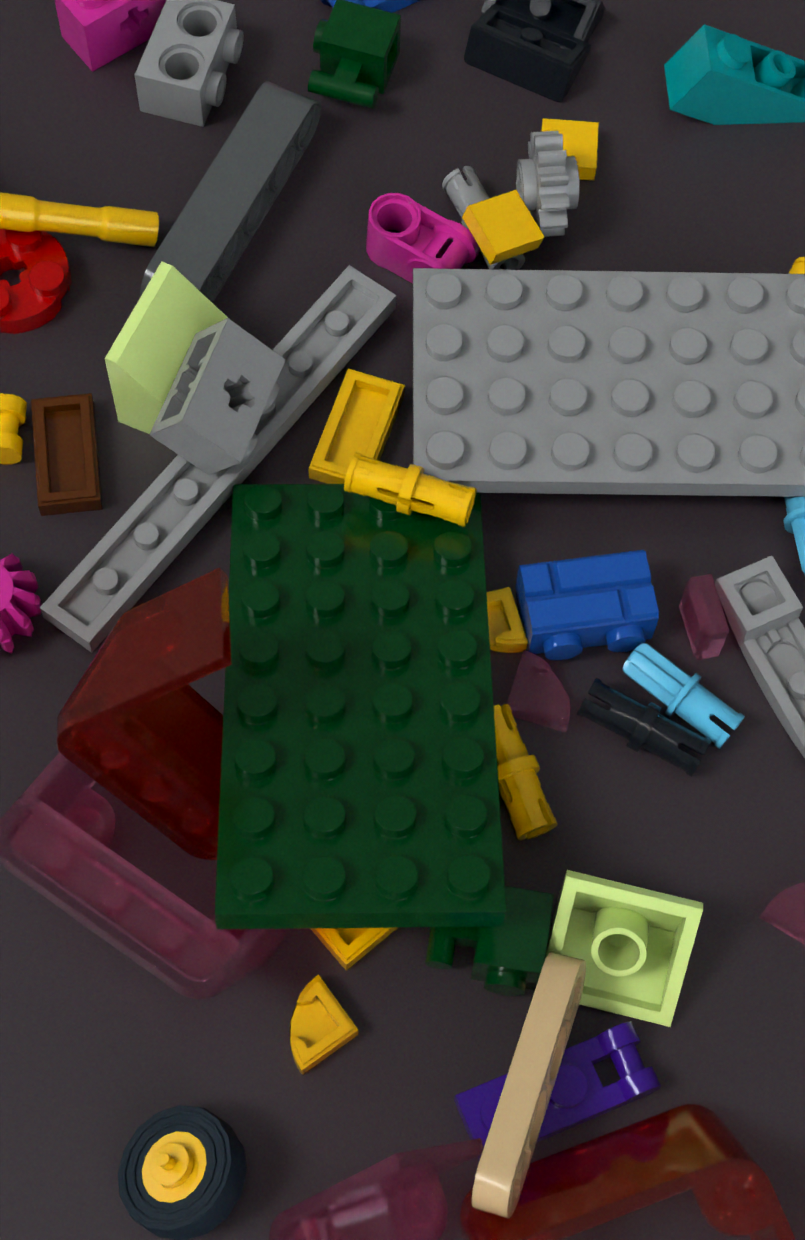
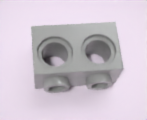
(188, 60)

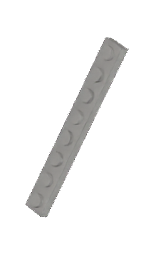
(184, 496)

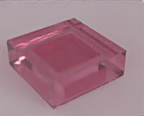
(703, 617)

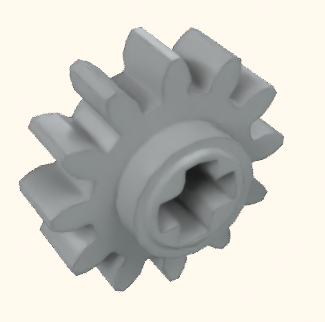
(548, 182)

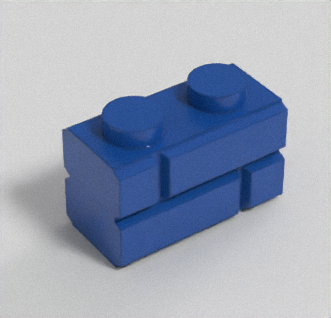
(587, 604)

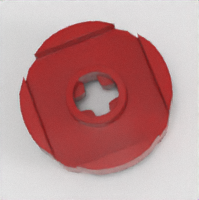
(42, 279)

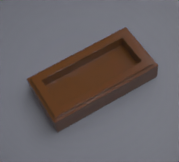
(66, 454)

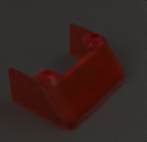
(141, 722)
(637, 1169)

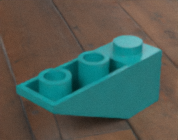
(735, 81)

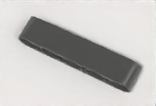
(238, 189)

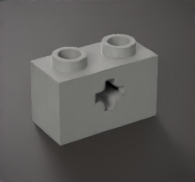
(219, 397)

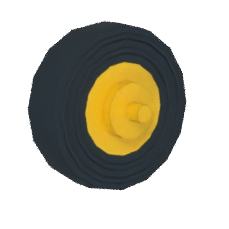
(182, 1173)

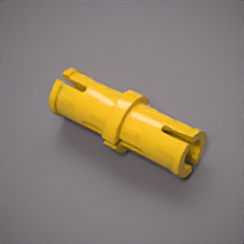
(409, 489)
(519, 779)

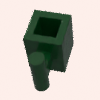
(356, 53)
(504, 956)

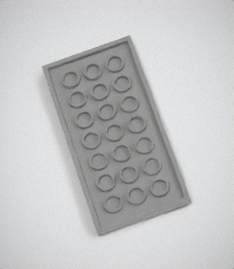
(610, 381)

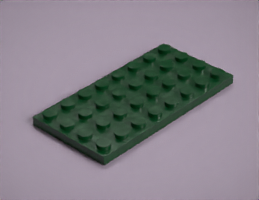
(356, 718)

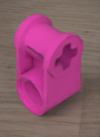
(422, 238)

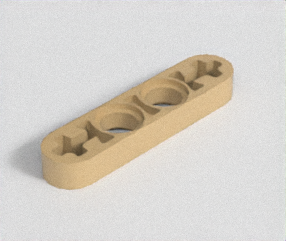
(528, 1086)

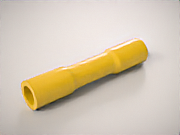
(105, 223)

